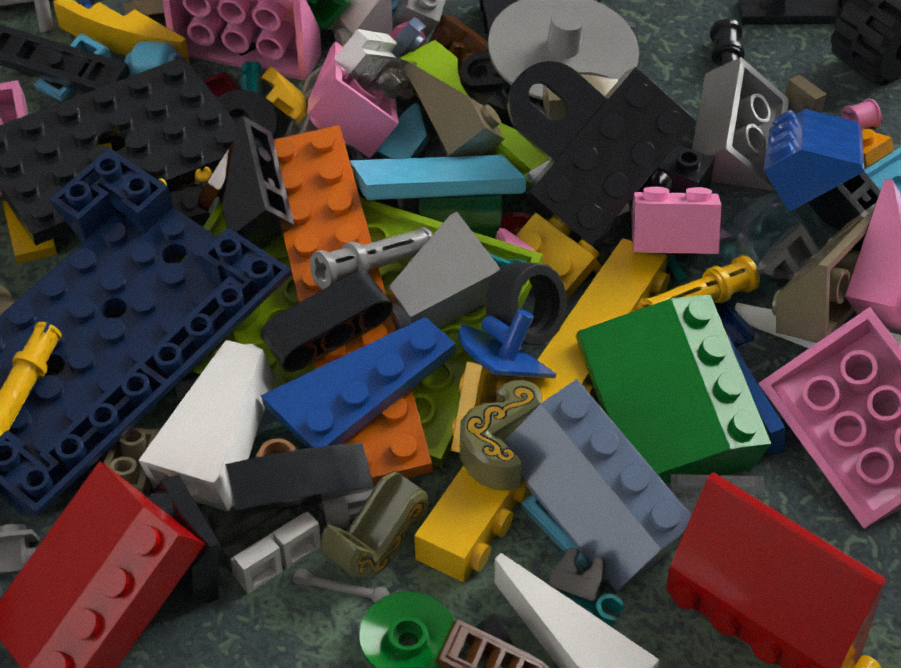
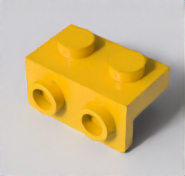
(569, 259)

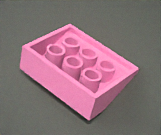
(220, 29)
(847, 413)

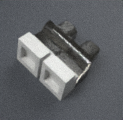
(372, 64)
(261, 542)

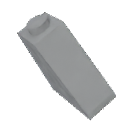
(444, 277)

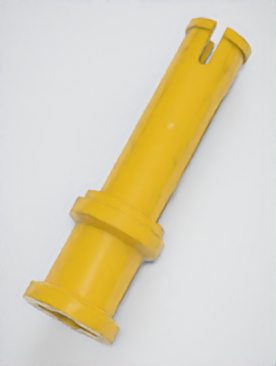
(717, 282)

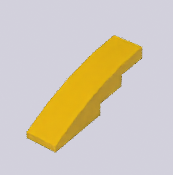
(114, 30)

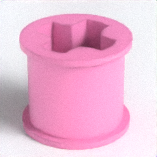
(866, 113)

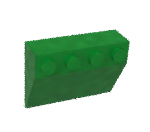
(676, 388)

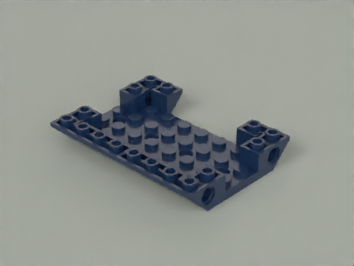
(128, 362)

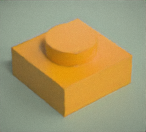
(875, 146)

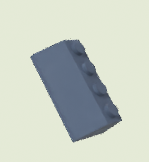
(597, 486)

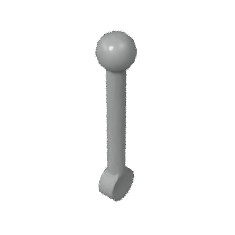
(306, 578)

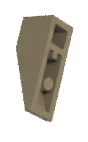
(460, 121)

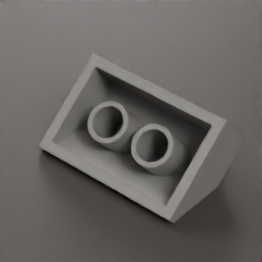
(736, 123)

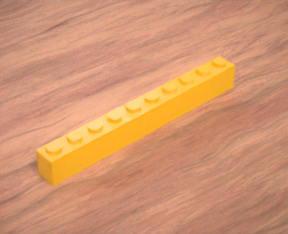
(469, 514)

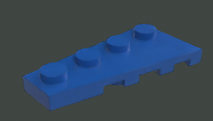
(356, 388)

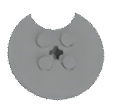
(562, 31)

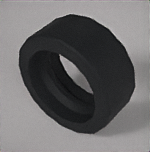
(549, 299)

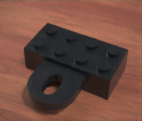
(600, 145)

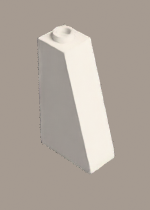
(213, 425)

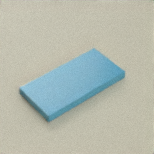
(437, 177)

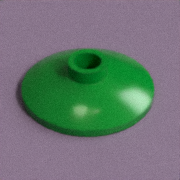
(402, 617)

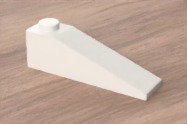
(563, 627)

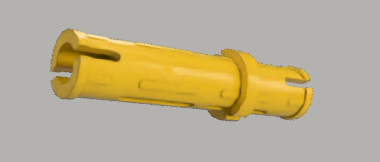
(27, 368)

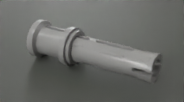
(353, 257)

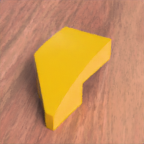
(285, 95)

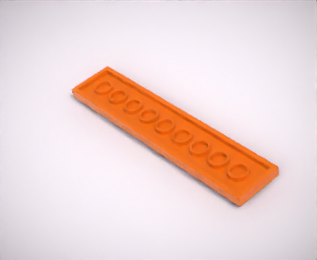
(325, 218)

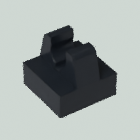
(567, 576)

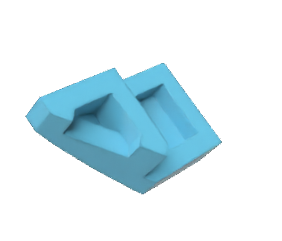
(408, 137)

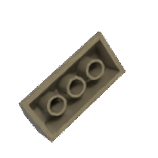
(815, 297)

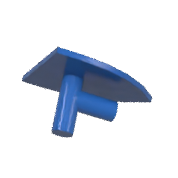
(501, 345)

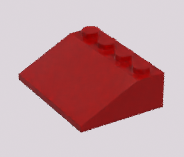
(95, 578)
(772, 582)

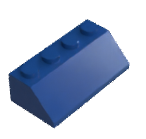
(812, 155)

